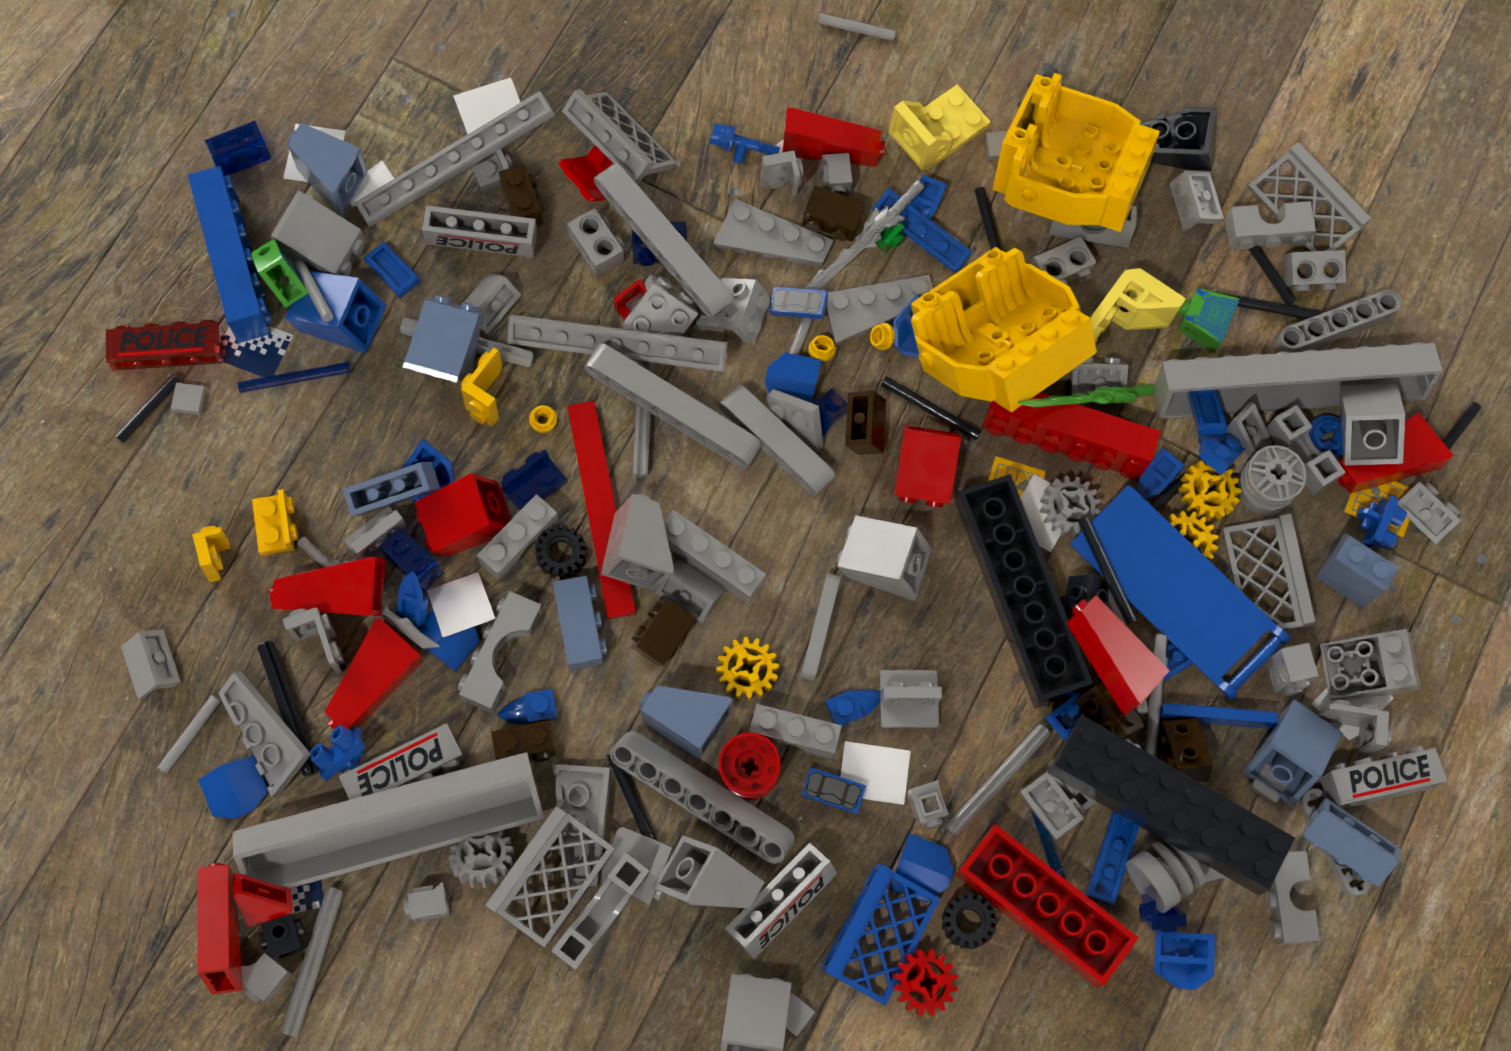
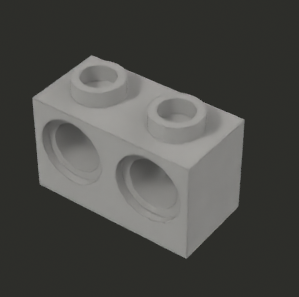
(591, 244)
(1059, 261)
(1314, 265)
(1292, 669)

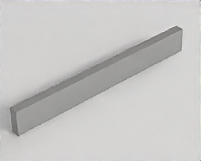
(455, 158)
(630, 343)

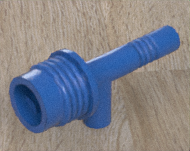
(725, 136)

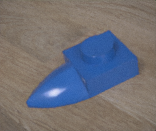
(930, 197)
(1159, 474)
(411, 601)
(852, 705)
(530, 708)

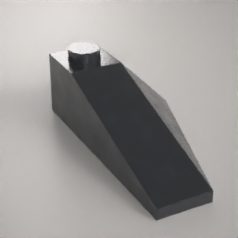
(1185, 138)

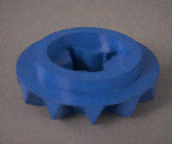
(1327, 425)

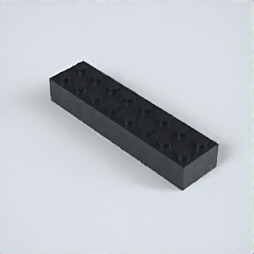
(1023, 591)
(1171, 805)

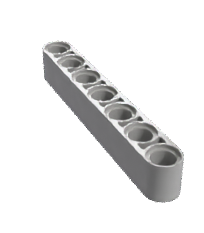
(663, 240)
(673, 406)
(702, 797)

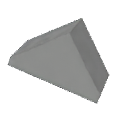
(1250, 430)

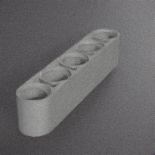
(1345, 316)
(777, 440)

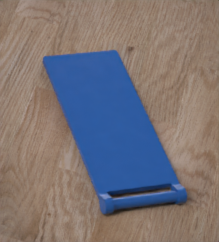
(1180, 590)

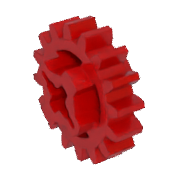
(928, 993)

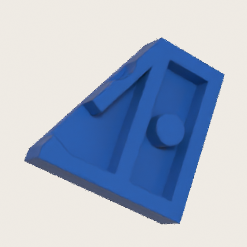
(1219, 450)

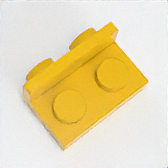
(273, 523)
(208, 544)

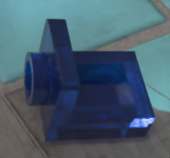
(831, 409)
(1155, 920)

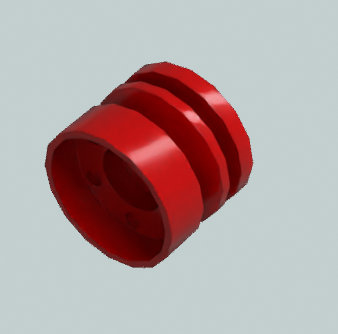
(739, 752)

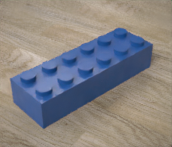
(230, 254)

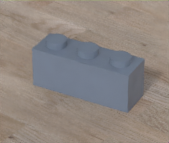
(391, 489)
(579, 623)
(1352, 842)

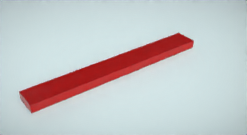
(598, 501)

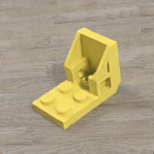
(937, 129)
(1147, 299)

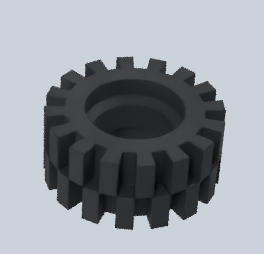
(567, 567)
(985, 913)

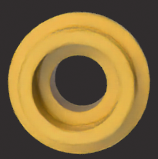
(882, 336)
(822, 348)
(542, 411)

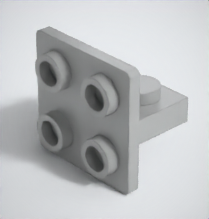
(909, 698)

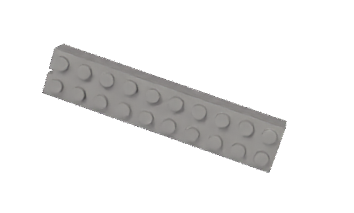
(1295, 378)
(390, 824)

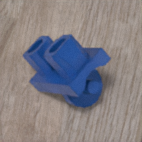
(1376, 520)
(342, 755)

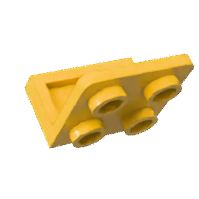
(474, 388)

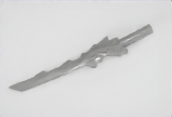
(869, 235)
(403, 625)

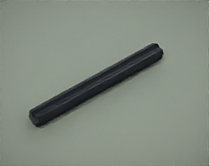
(285, 700)

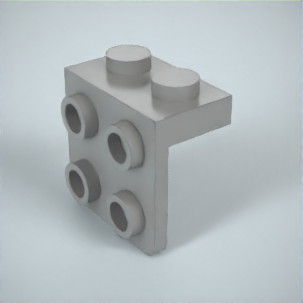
(662, 309)
(744, 313)
(309, 623)
(1372, 724)
(647, 851)

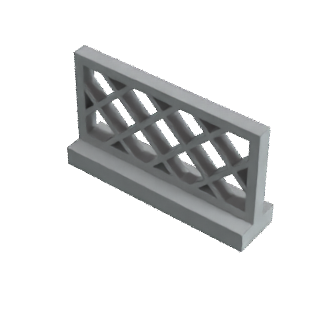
(611, 137)
(1322, 184)
(1291, 566)
(528, 862)

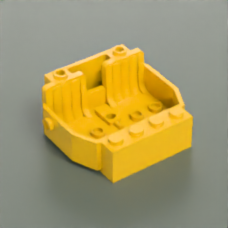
(1073, 156)
(1001, 330)

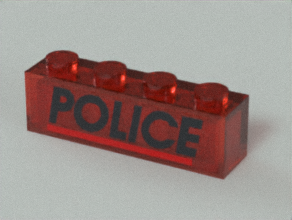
(165, 345)

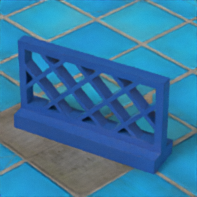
(857, 921)

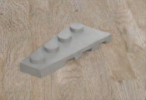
(585, 796)

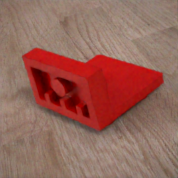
(584, 169)

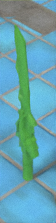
(1100, 395)

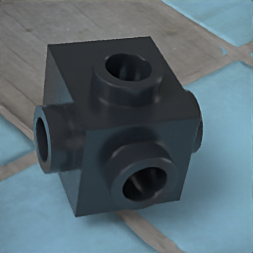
(1085, 588)
(289, 943)

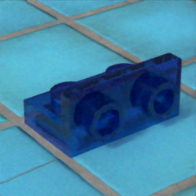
(238, 148)
(535, 477)

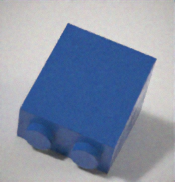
(353, 307)

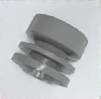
(1261, 489)
(1165, 874)

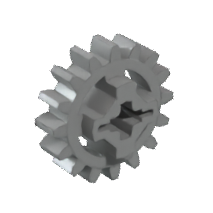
(1058, 497)
(482, 858)

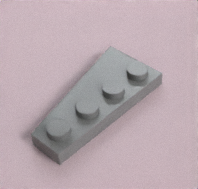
(762, 233)
(861, 308)
(264, 732)

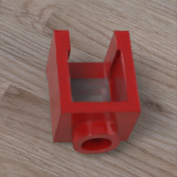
(628, 299)

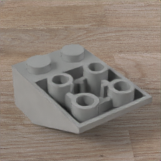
(1371, 665)

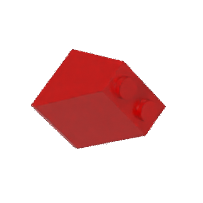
(926, 465)
(462, 514)

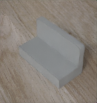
(494, 297)
(691, 590)
(150, 662)

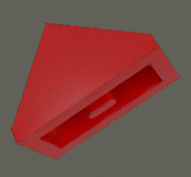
(260, 900)

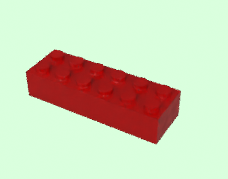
(1079, 434)
(1047, 906)

